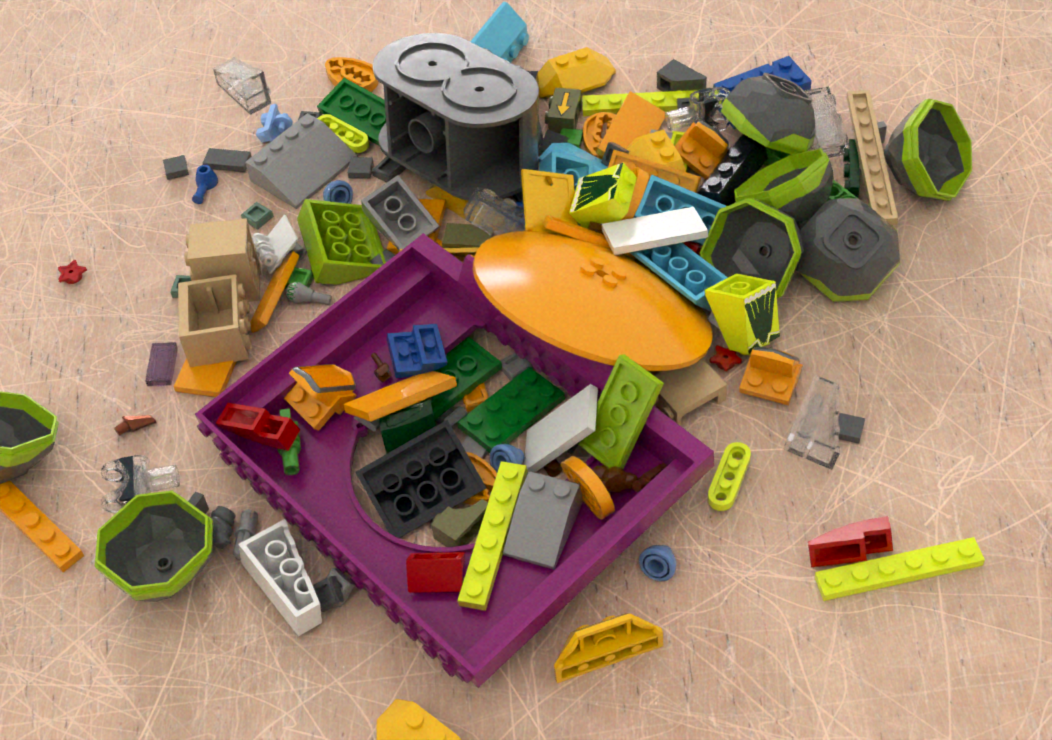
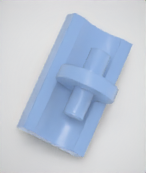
(273, 123)

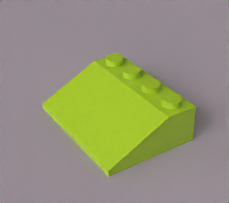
(338, 241)

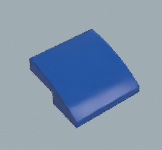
(416, 351)

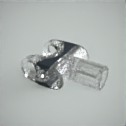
(701, 108)
(136, 479)

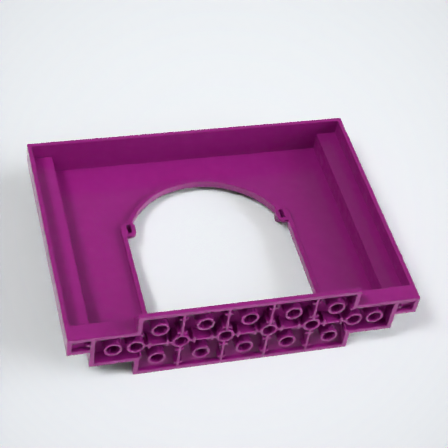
(423, 288)

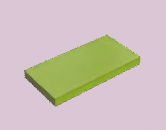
(622, 412)

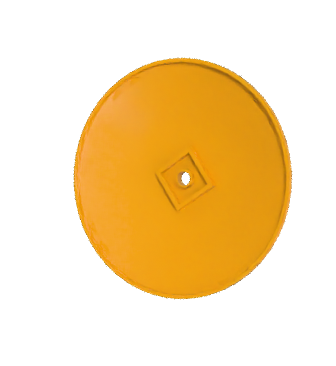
(591, 300)

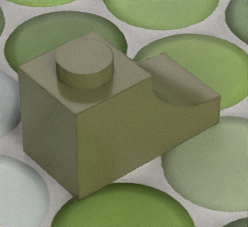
(458, 526)

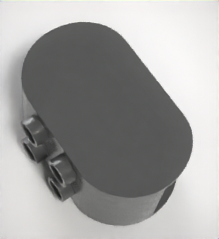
(458, 114)

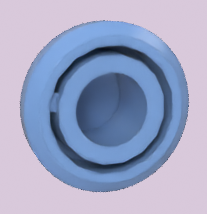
(338, 191)
(505, 453)
(658, 562)

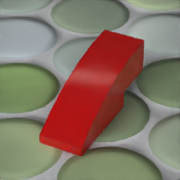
(259, 425)
(851, 542)

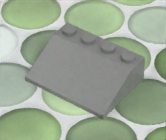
(299, 161)

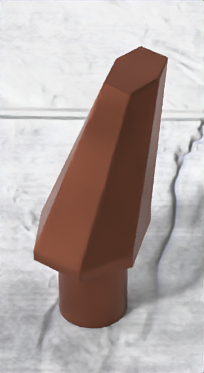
(134, 423)
(647, 477)

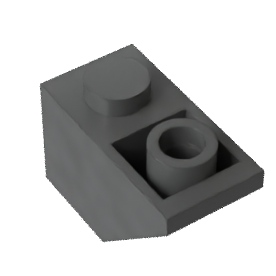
(678, 77)

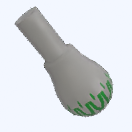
(300, 293)

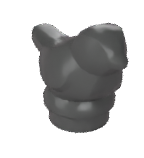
(222, 521)

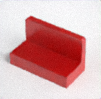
(435, 572)

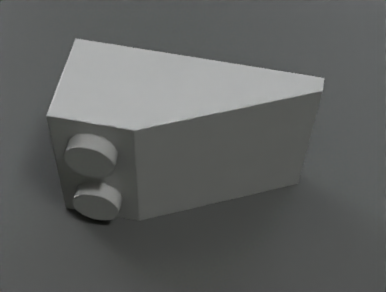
(398, 213)
(543, 519)

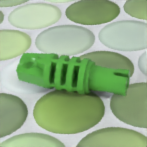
(290, 457)

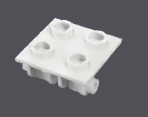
(276, 245)

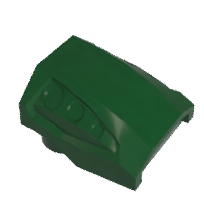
(406, 424)

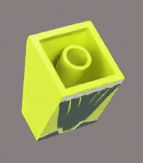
(603, 195)
(745, 311)

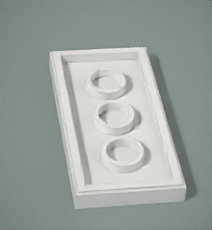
(654, 230)
(561, 429)

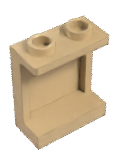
(688, 389)

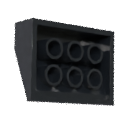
(420, 480)

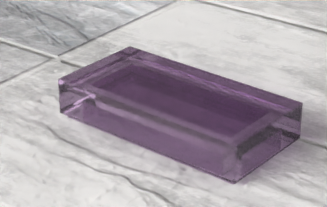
(161, 364)

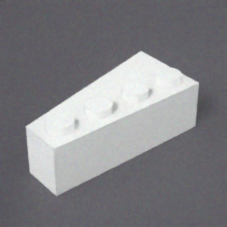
(281, 575)

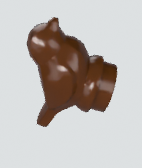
(615, 478)

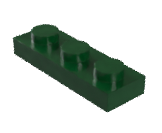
(851, 169)

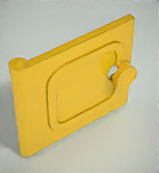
(543, 199)

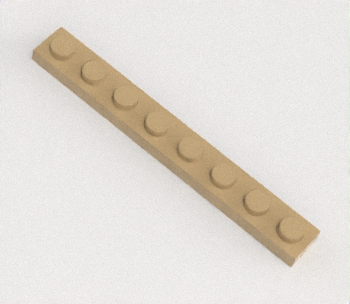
(871, 155)

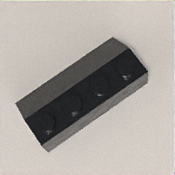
(735, 168)

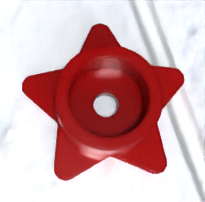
(71, 273)
(725, 363)

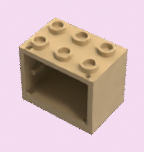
(224, 250)
(214, 320)

